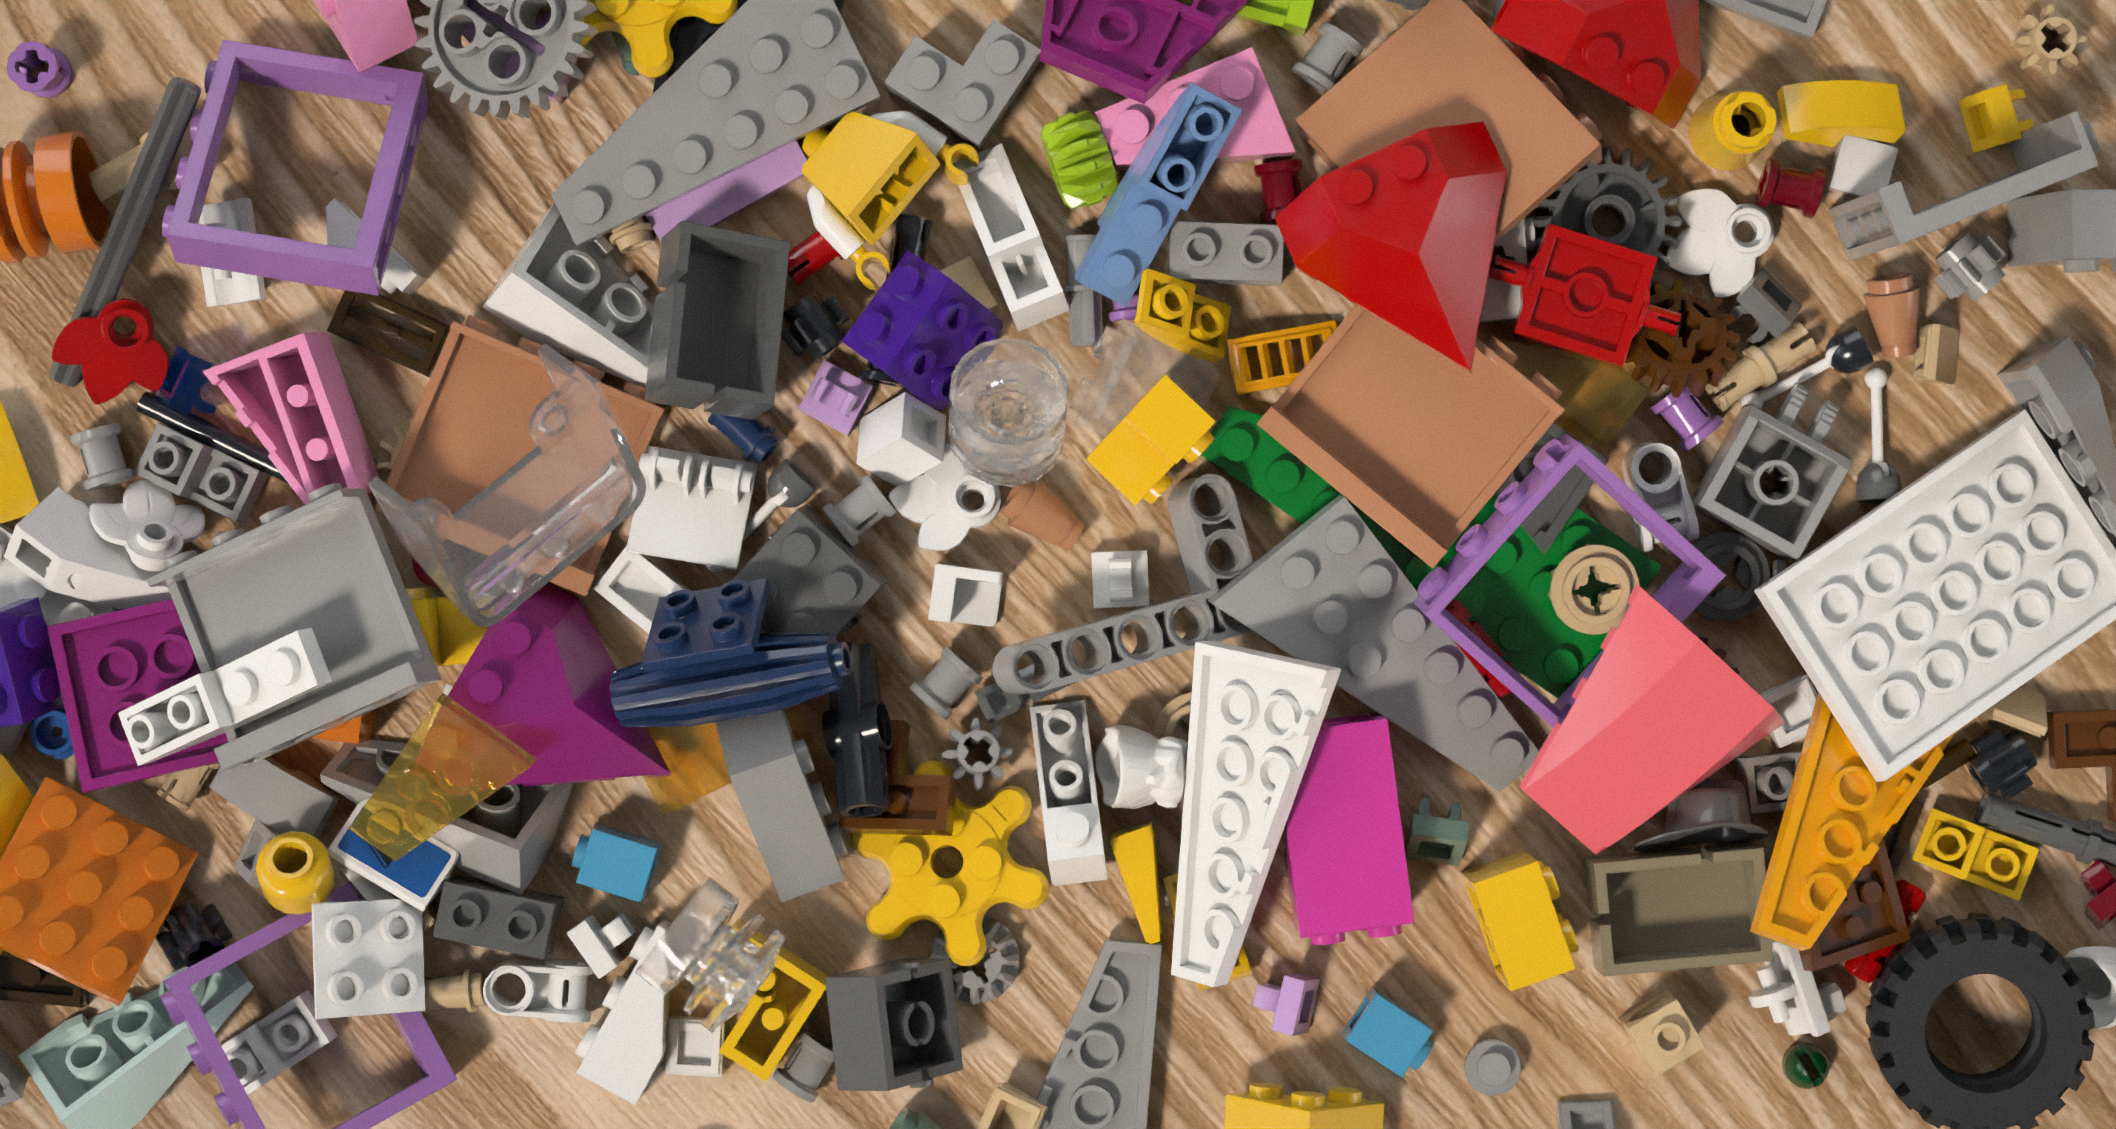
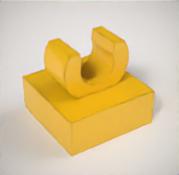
(1992, 118)

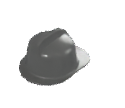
(1707, 814)

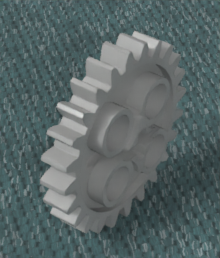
(479, 69)

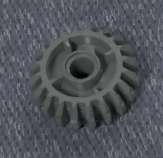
(1625, 193)

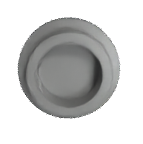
(1492, 1067)

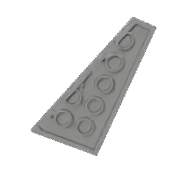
(742, 95)
(1346, 604)
(1107, 1049)

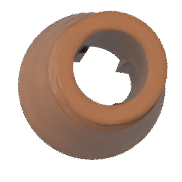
(1894, 312)
(1041, 514)

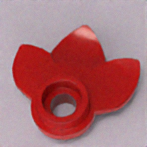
(113, 358)

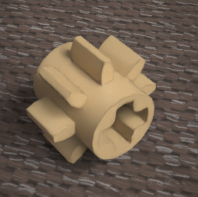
(2062, 45)

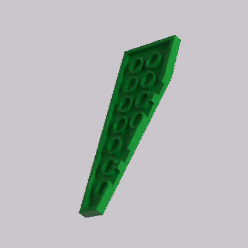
(1503, 597)

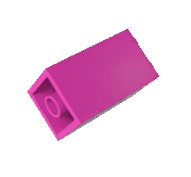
(1348, 836)

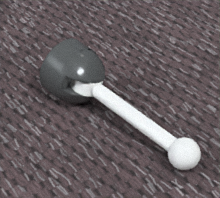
(1878, 479)
(786, 488)

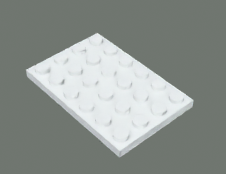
(1947, 595)

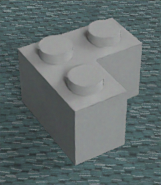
(966, 97)

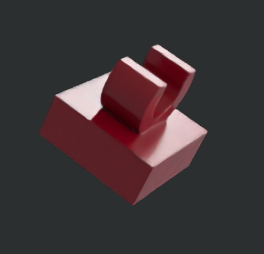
(2102, 887)

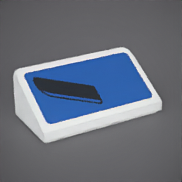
(412, 878)

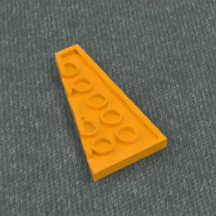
(1829, 830)

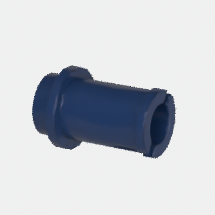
(749, 435)

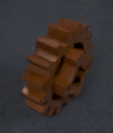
(1698, 335)

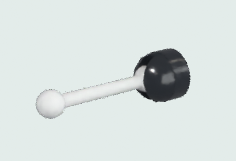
(1844, 353)

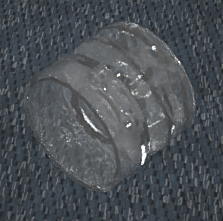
(1014, 385)
(712, 955)

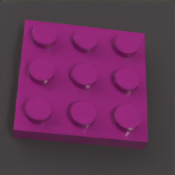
(110, 666)

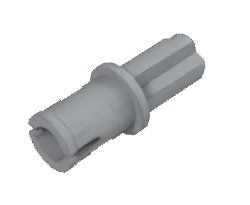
(1084, 302)

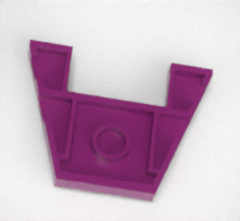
(1130, 42)

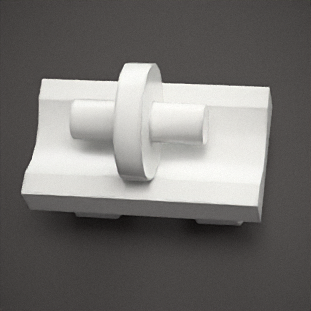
(225, 286)
(1794, 994)

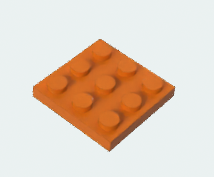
(86, 890)

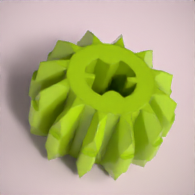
(1079, 159)

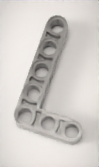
(1155, 622)

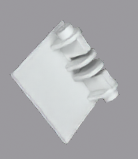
(692, 507)
(367, 958)

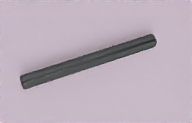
(134, 209)

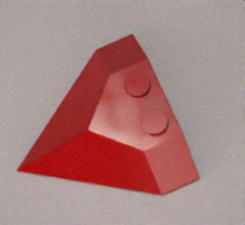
(1627, 47)
(1408, 233)

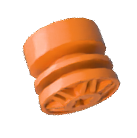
(49, 198)

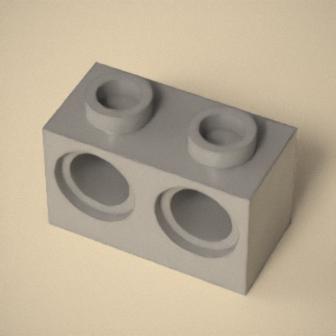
(1225, 253)

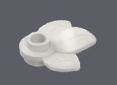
(1711, 241)
(937, 503)
(148, 524)

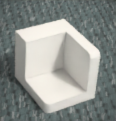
(901, 439)
(965, 595)

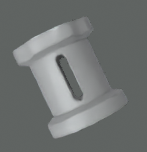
(1327, 58)
(102, 456)
(859, 510)
(946, 682)
(806, 1065)

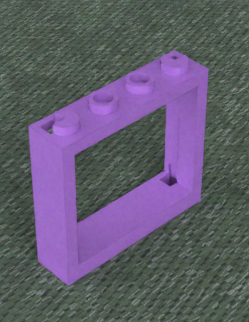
(286, 258)
(1678, 594)
(210, 1056)

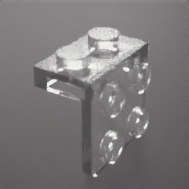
(1129, 370)

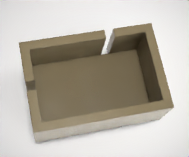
(1676, 908)

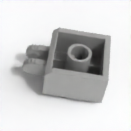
(1804, 467)

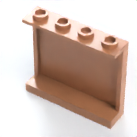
(1452, 72)
(478, 419)
(1410, 428)

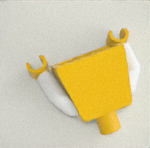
(869, 174)

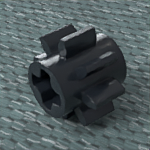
(815, 325)
(2001, 762)
(192, 934)

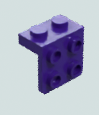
(921, 329)
(26, 664)

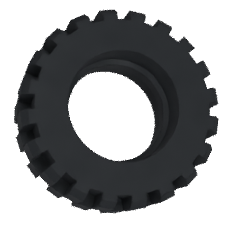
(2024, 1085)

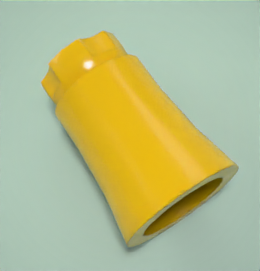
(1717, 140)

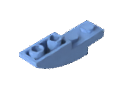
(1154, 190)

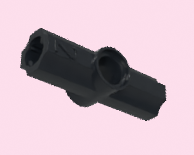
(857, 737)

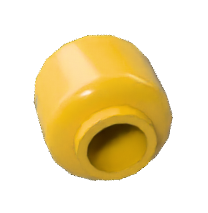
(295, 872)

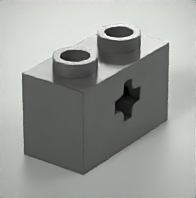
(498, 918)

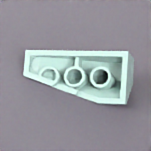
(124, 1059)

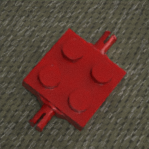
(1584, 295)

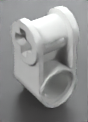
(1665, 496)
(544, 988)

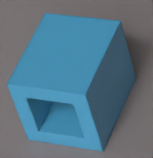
(616, 862)
(1389, 1033)

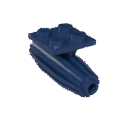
(716, 666)

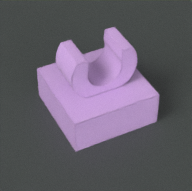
(836, 397)
(1290, 1002)

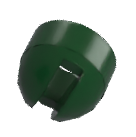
(1797, 1073)

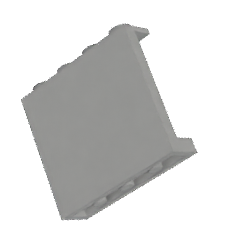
(2042, 154)
(294, 573)

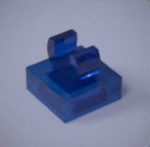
(184, 382)

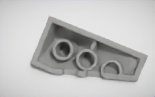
(496, 840)

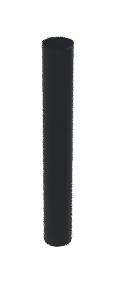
(209, 434)

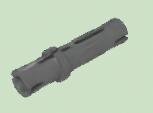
(2084, 839)

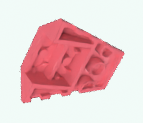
(1644, 728)

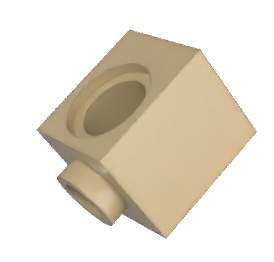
(1662, 1033)

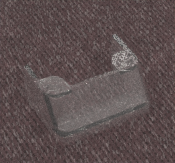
(533, 515)

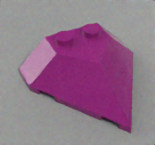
(548, 690)

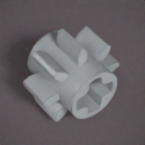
(1969, 266)
(973, 739)

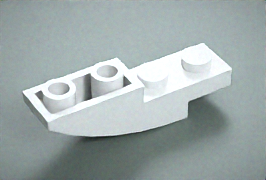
(225, 697)

